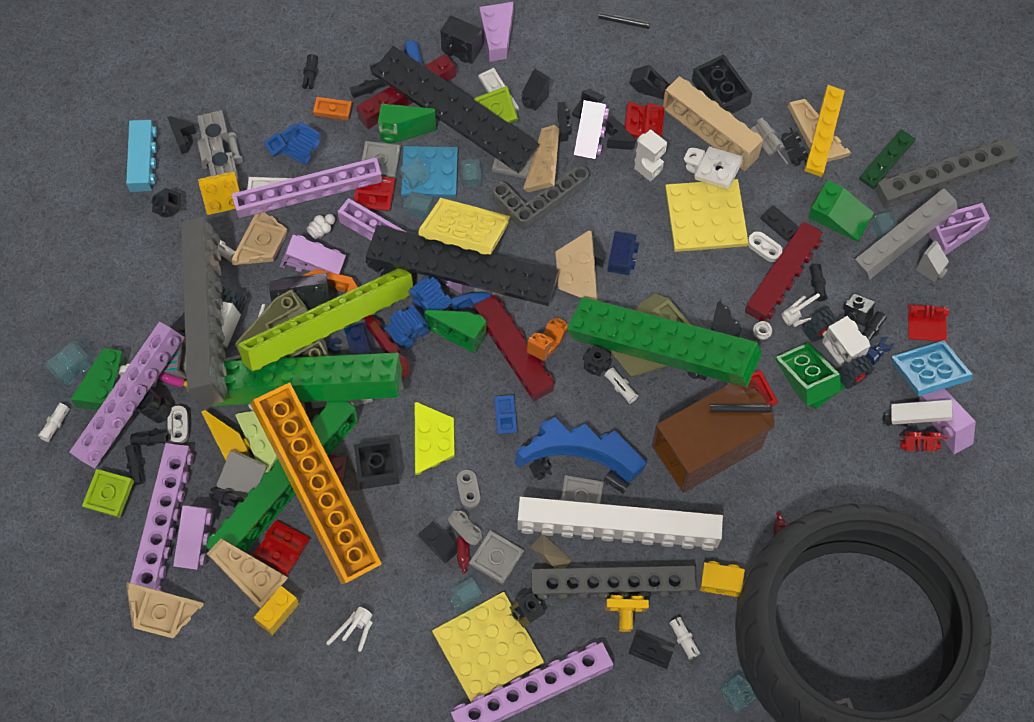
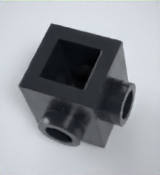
(166, 202)
(859, 309)
(596, 360)
(526, 609)

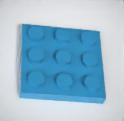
(442, 170)
(931, 368)

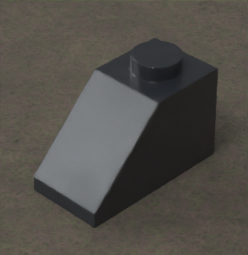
(648, 82)
(535, 90)

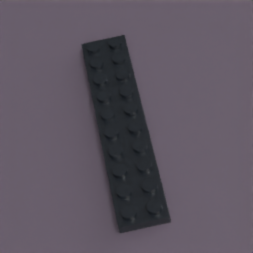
(456, 109)
(462, 265)

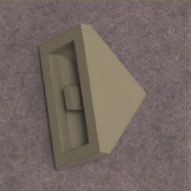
(550, 553)

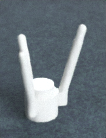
(792, 314)
(359, 619)

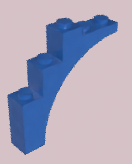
(582, 442)

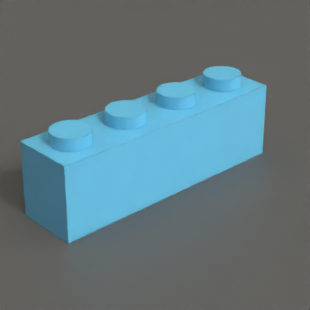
(140, 155)

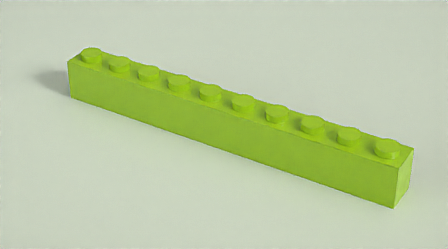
(325, 319)

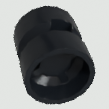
(154, 407)

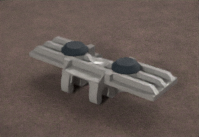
(211, 145)

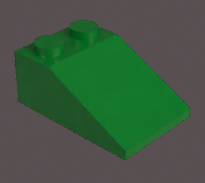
(405, 122)
(840, 211)
(458, 327)
(809, 374)

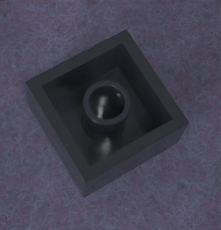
(461, 39)
(376, 464)

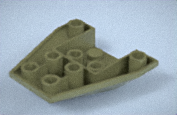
(657, 306)
(279, 311)

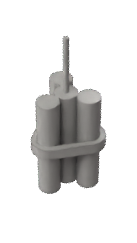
(771, 141)

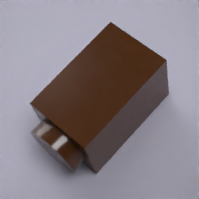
(704, 443)

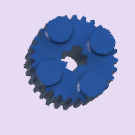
(301, 143)
(429, 295)
(407, 327)

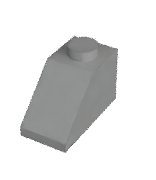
(933, 262)

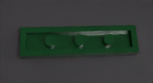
(887, 159)

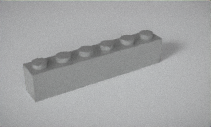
(906, 234)

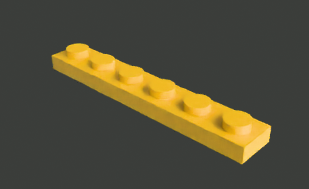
(824, 131)

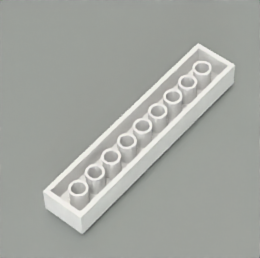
(619, 522)

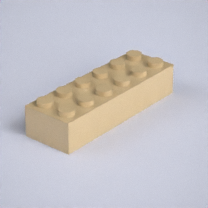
(711, 122)

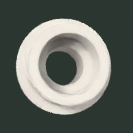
(762, 325)

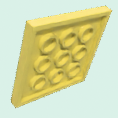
(706, 216)
(464, 226)
(487, 647)

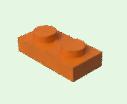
(332, 108)

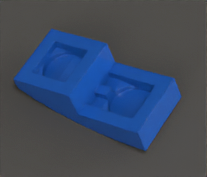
(277, 142)
(463, 301)
(505, 414)

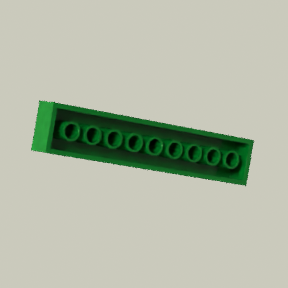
(665, 341)
(317, 378)
(274, 490)

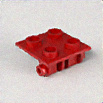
(927, 323)
(928, 441)

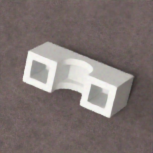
(648, 155)

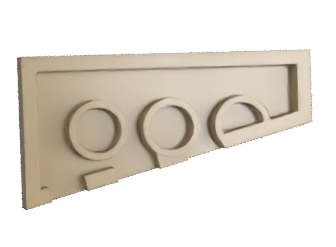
(806, 120)
(543, 165)
(249, 574)

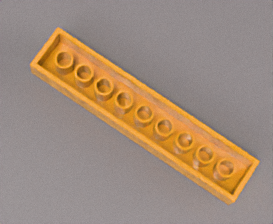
(315, 483)

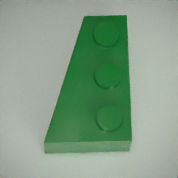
(99, 380)

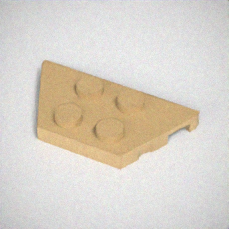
(260, 241)
(577, 267)
(159, 611)

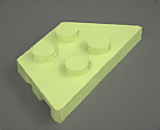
(257, 438)

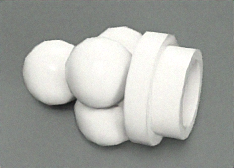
(320, 226)

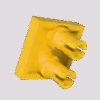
(218, 192)
(626, 608)

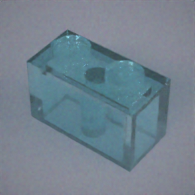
(68, 364)

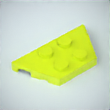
(432, 438)

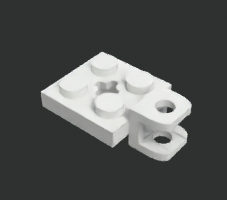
(706, 164)

